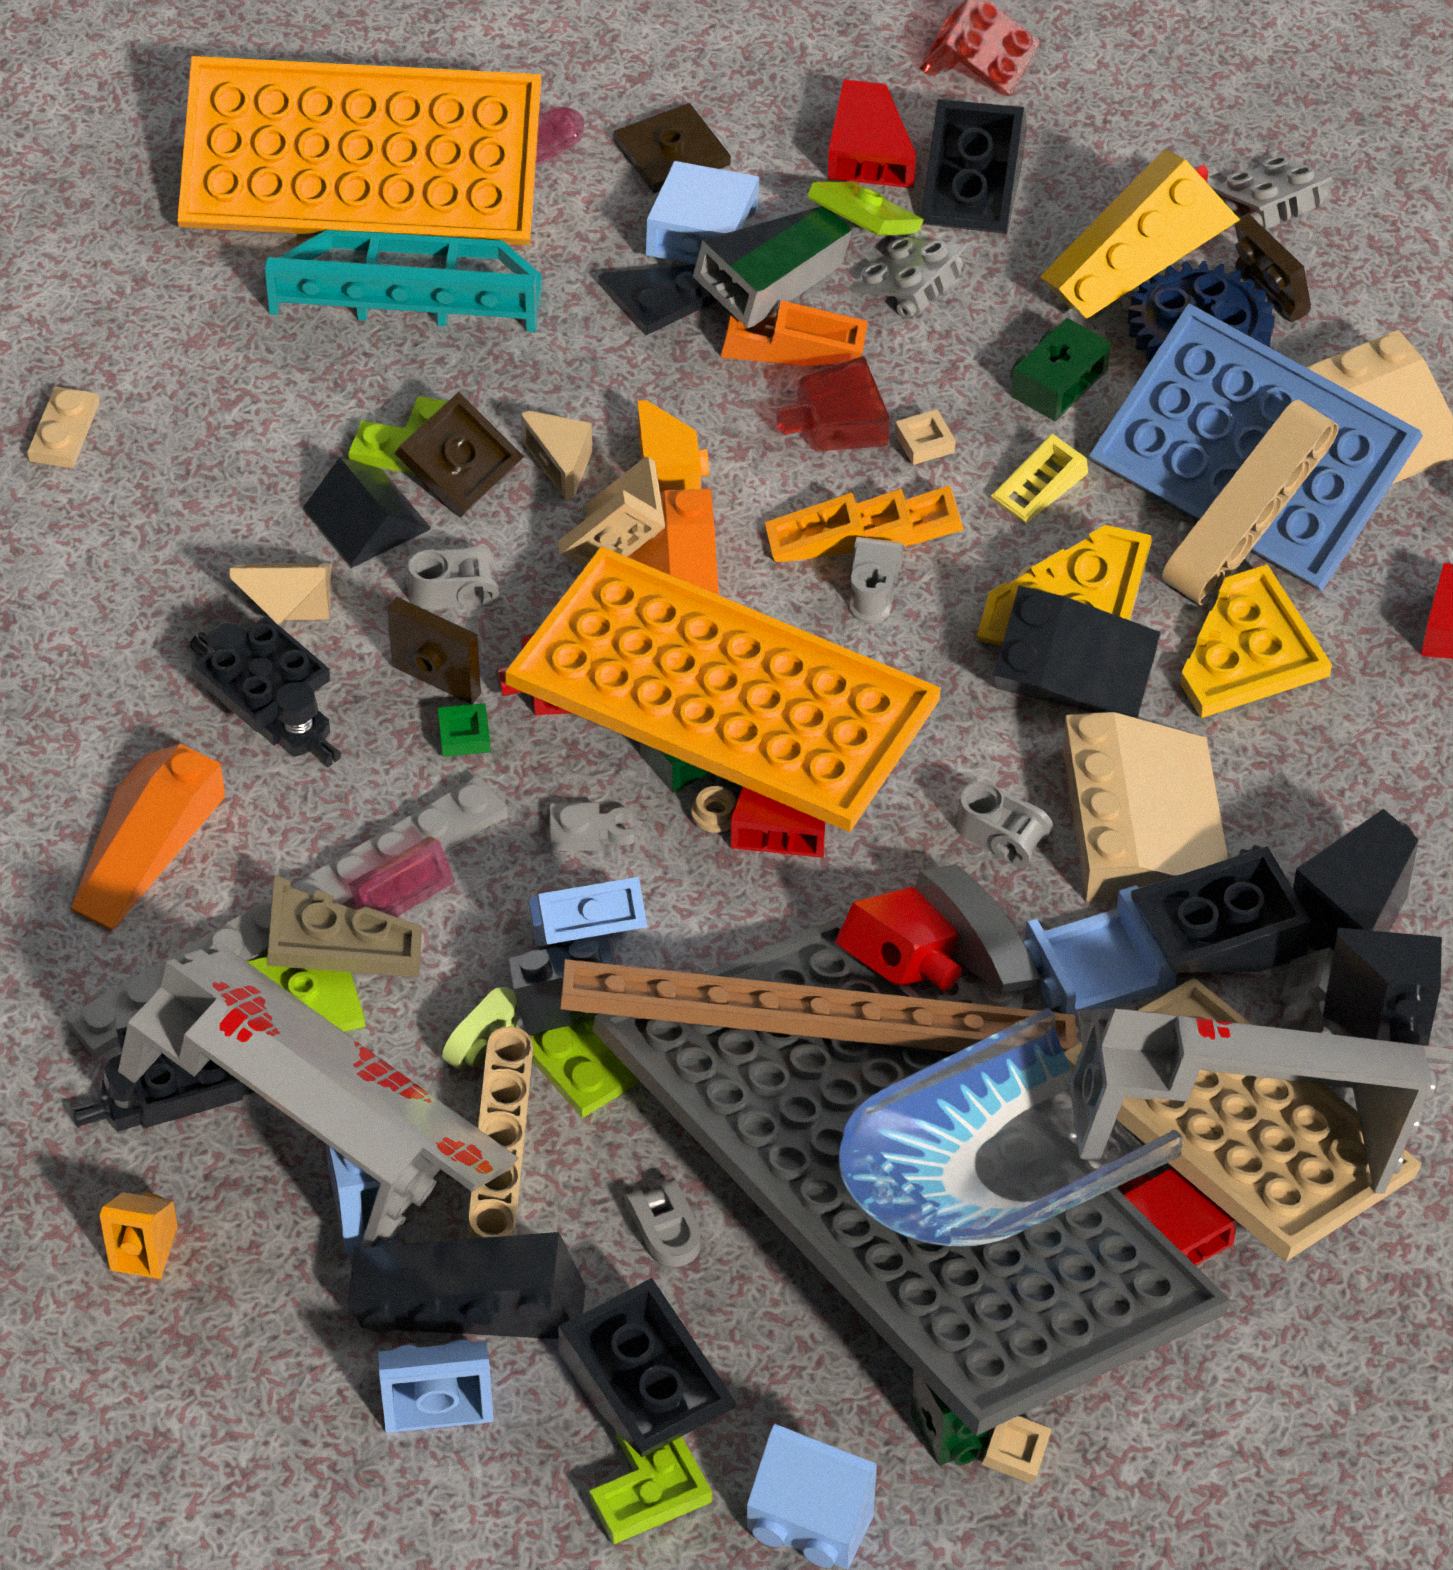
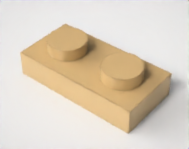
(63, 427)

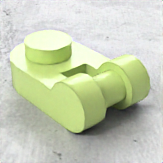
(469, 1040)

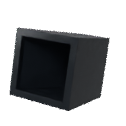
(1358, 879)

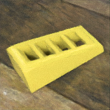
(1051, 450)

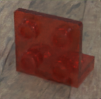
(985, 43)

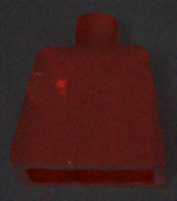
(838, 408)

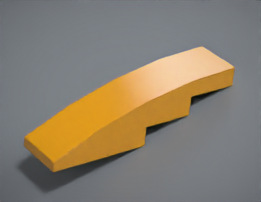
(836, 523)

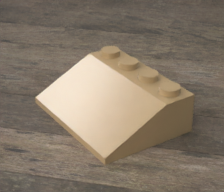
(1398, 381)
(1139, 802)

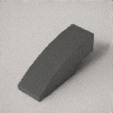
(986, 936)

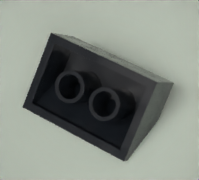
(1383, 986)

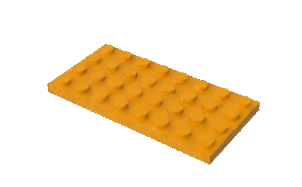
(359, 149)
(724, 688)

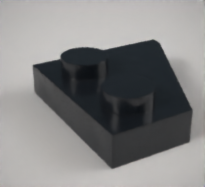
(656, 295)

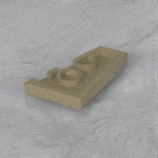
(325, 935)

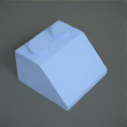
(435, 1386)
(811, 1498)

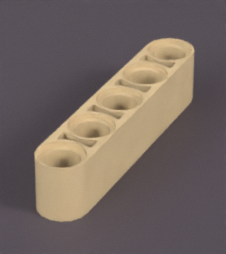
(1250, 501)
(506, 1125)

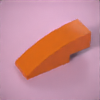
(796, 337)

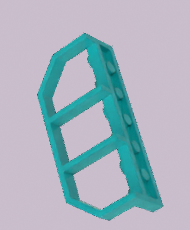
(404, 288)

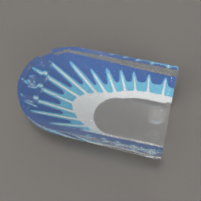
(984, 1143)

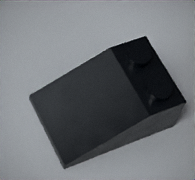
(974, 165)
(1075, 654)
(1226, 916)
(642, 1368)

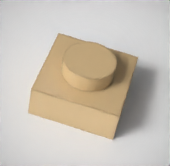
(925, 437)
(1017, 1448)

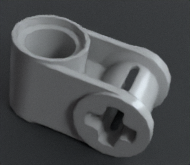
(449, 578)
(874, 578)
(1001, 822)

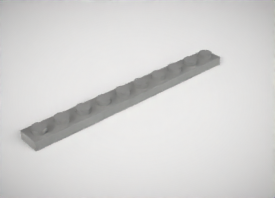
(446, 819)

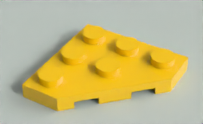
(1096, 571)
(1251, 646)

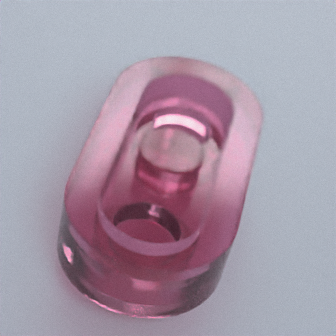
(557, 132)

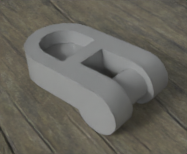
(671, 1236)

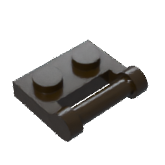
(1272, 268)

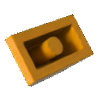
(672, 448)
(138, 1233)

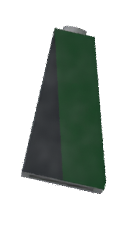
(771, 261)

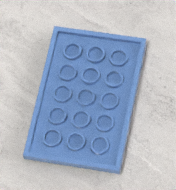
(1210, 405)

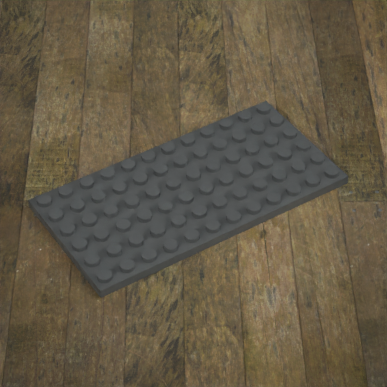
(978, 1323)

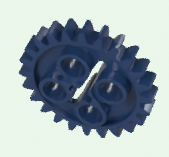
(1221, 295)

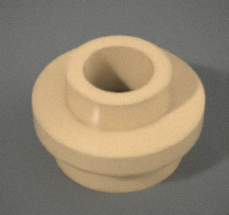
(713, 798)

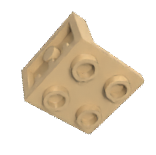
(618, 517)

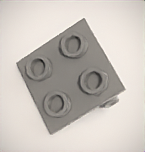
(1276, 190)
(912, 273)

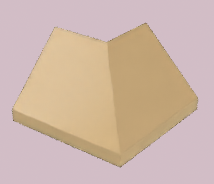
(287, 589)

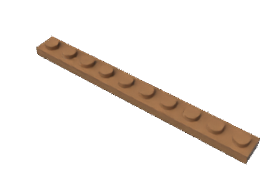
(789, 1008)

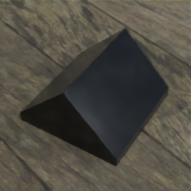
(362, 512)

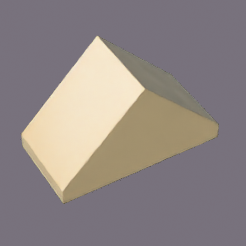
(559, 447)

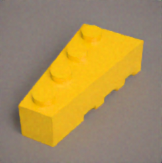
(1138, 235)

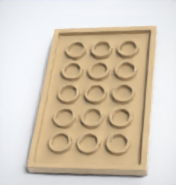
(1263, 1149)

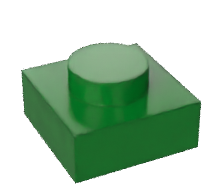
(464, 730)

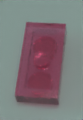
(404, 879)

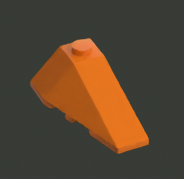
(687, 542)
(146, 828)

